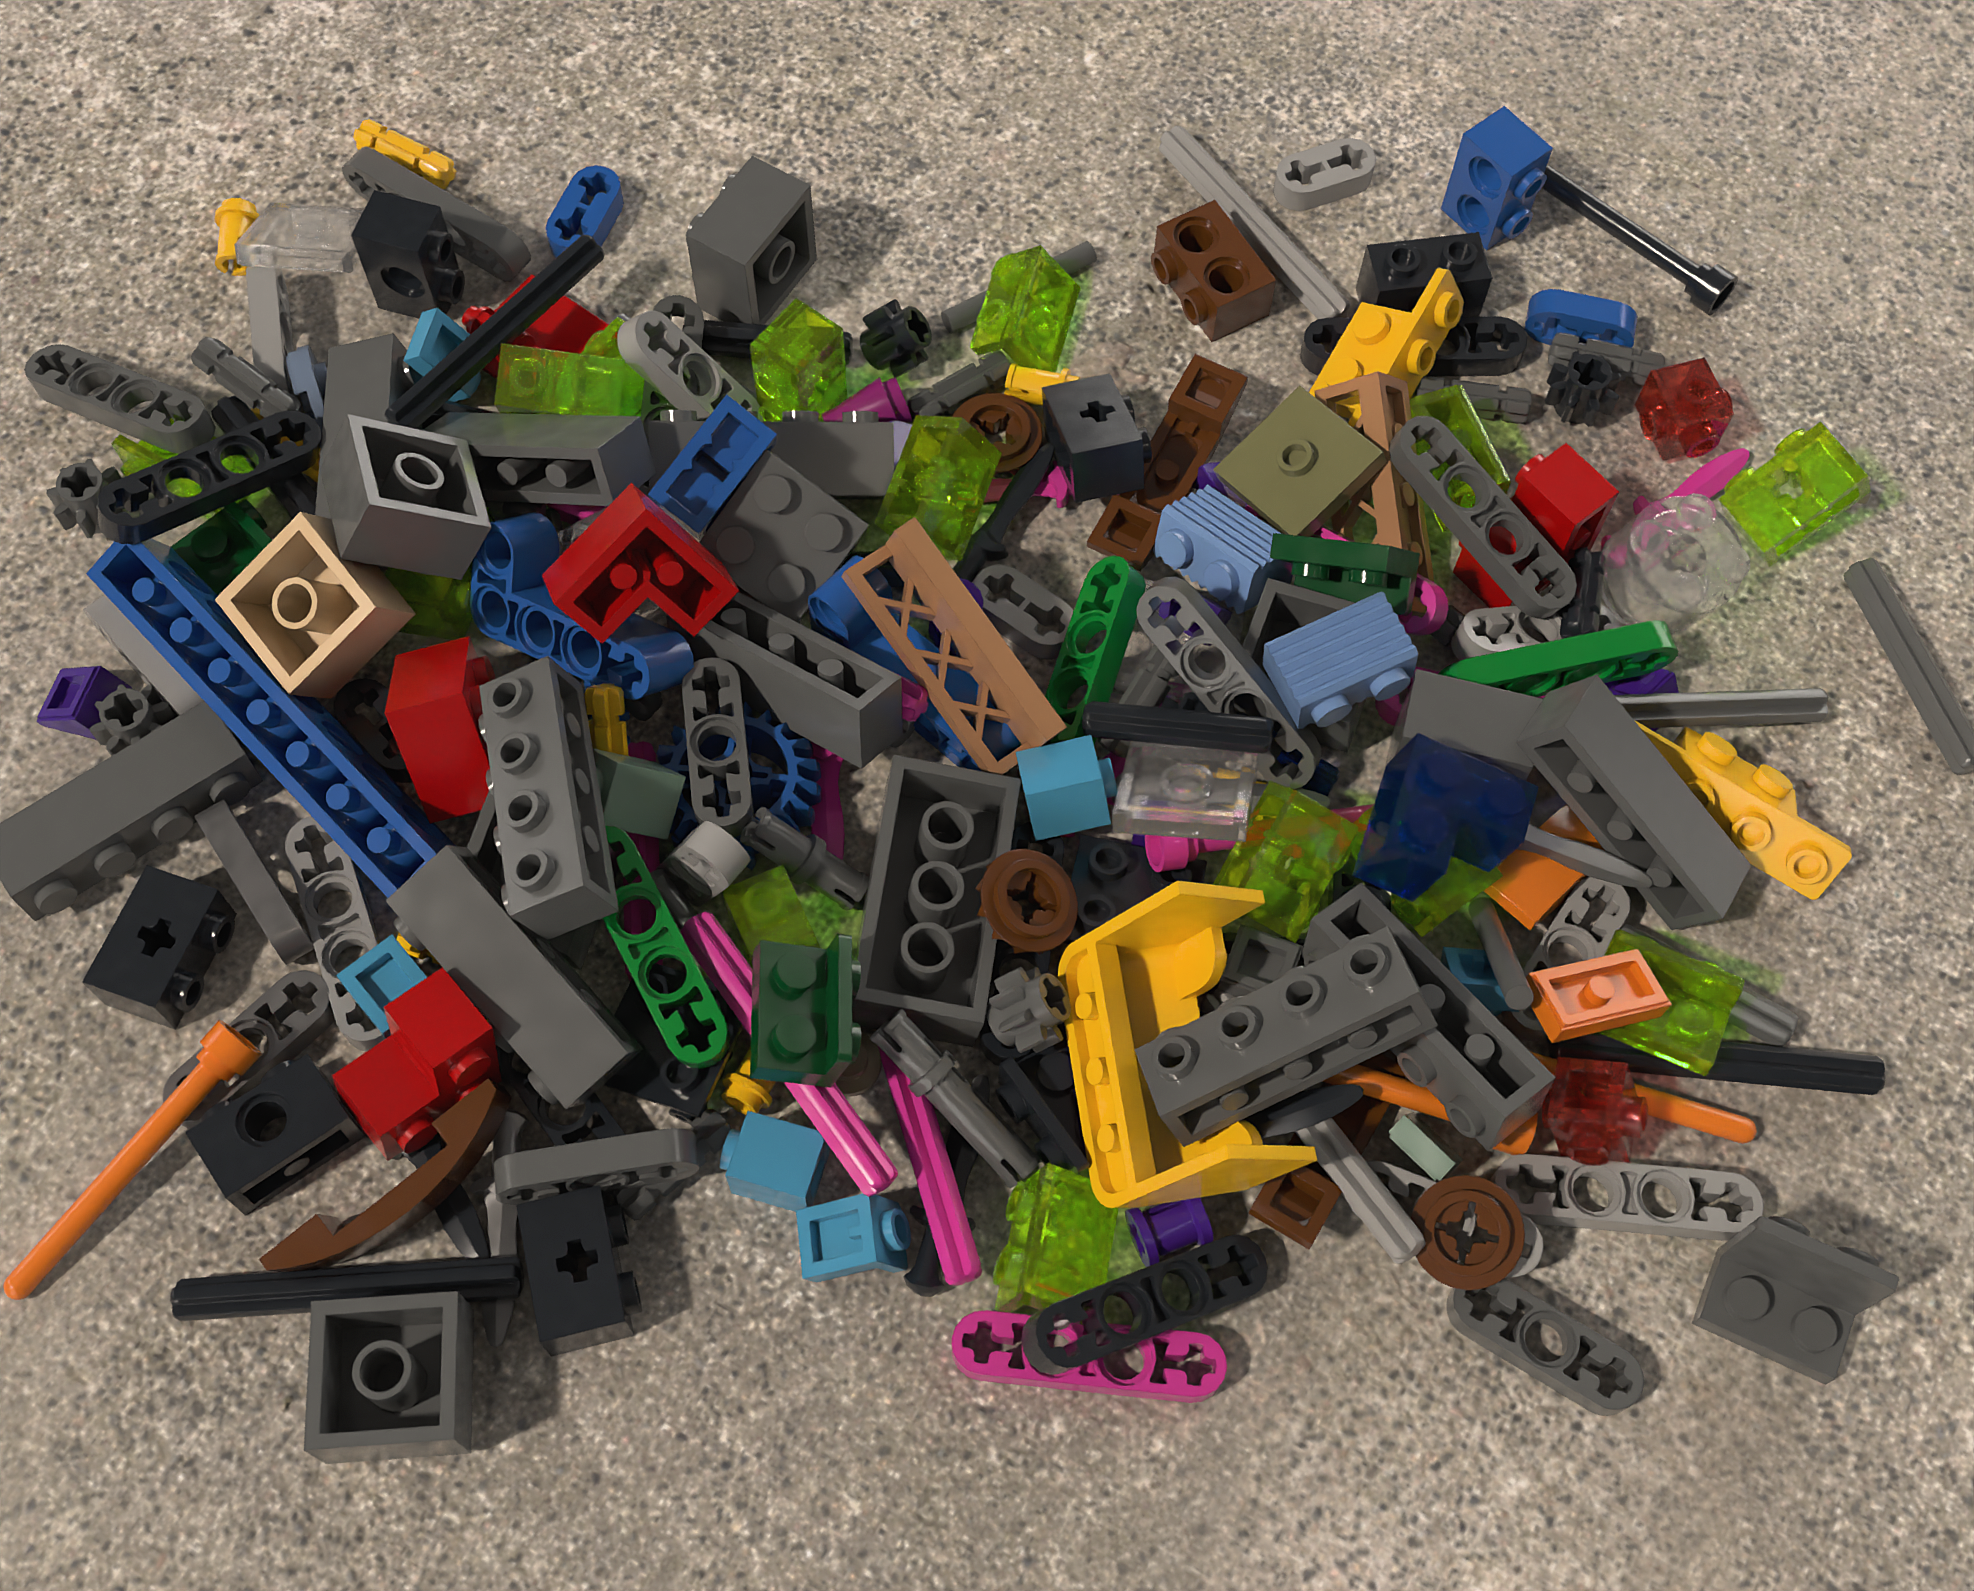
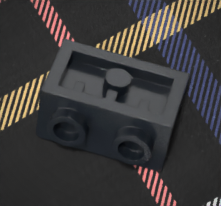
(1044, 1095)

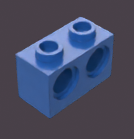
(1496, 178)
(712, 467)

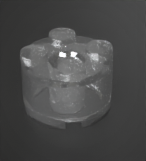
(1673, 563)

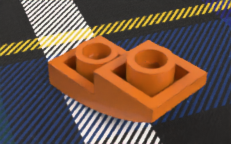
(1536, 884)

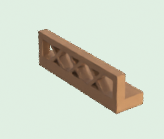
(1396, 504)
(969, 634)

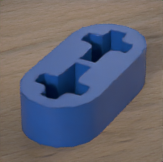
(574, 208)
(1579, 315)

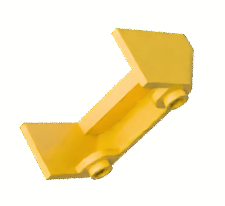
(1125, 990)

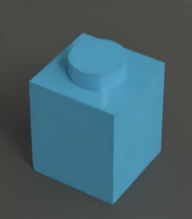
(1066, 787)
(774, 1161)

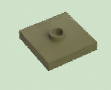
(1300, 465)

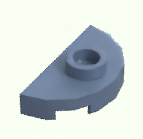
(309, 381)

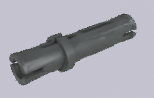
(955, 1098)

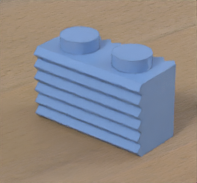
(1219, 547)
(1341, 661)

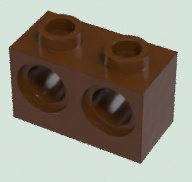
(1212, 271)

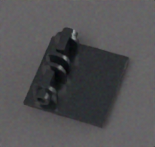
(1116, 877)
(655, 1070)

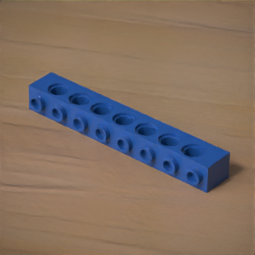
(286, 732)

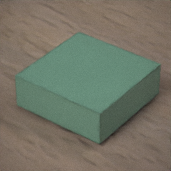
(1425, 1146)

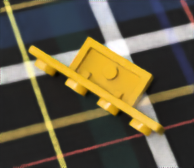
(1393, 341)
(1755, 811)

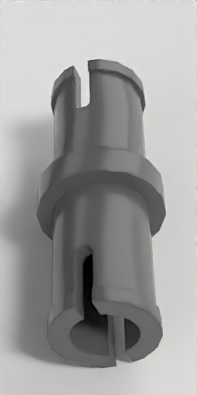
(804, 858)

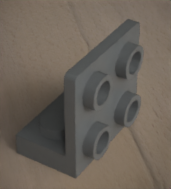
(1790, 1295)

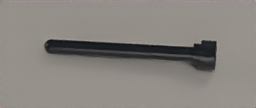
(1705, 284)

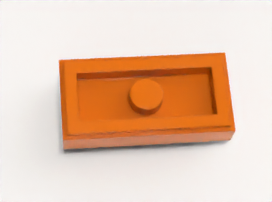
(1596, 995)

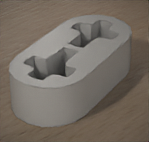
(1324, 174)
(1027, 607)

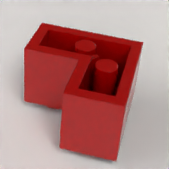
(1562, 501)
(636, 555)
(436, 725)
(426, 1066)

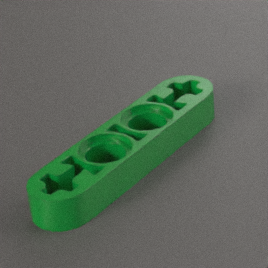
(1104, 603)
(1557, 663)
(663, 942)

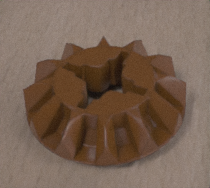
(996, 411)
(1047, 889)
(1495, 1211)

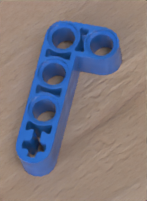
(517, 610)
(841, 618)

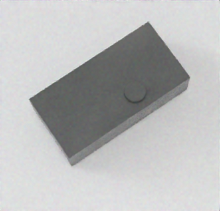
(920, 920)

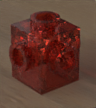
(1684, 409)
(1594, 1111)

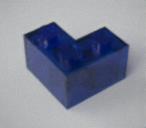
(1436, 808)

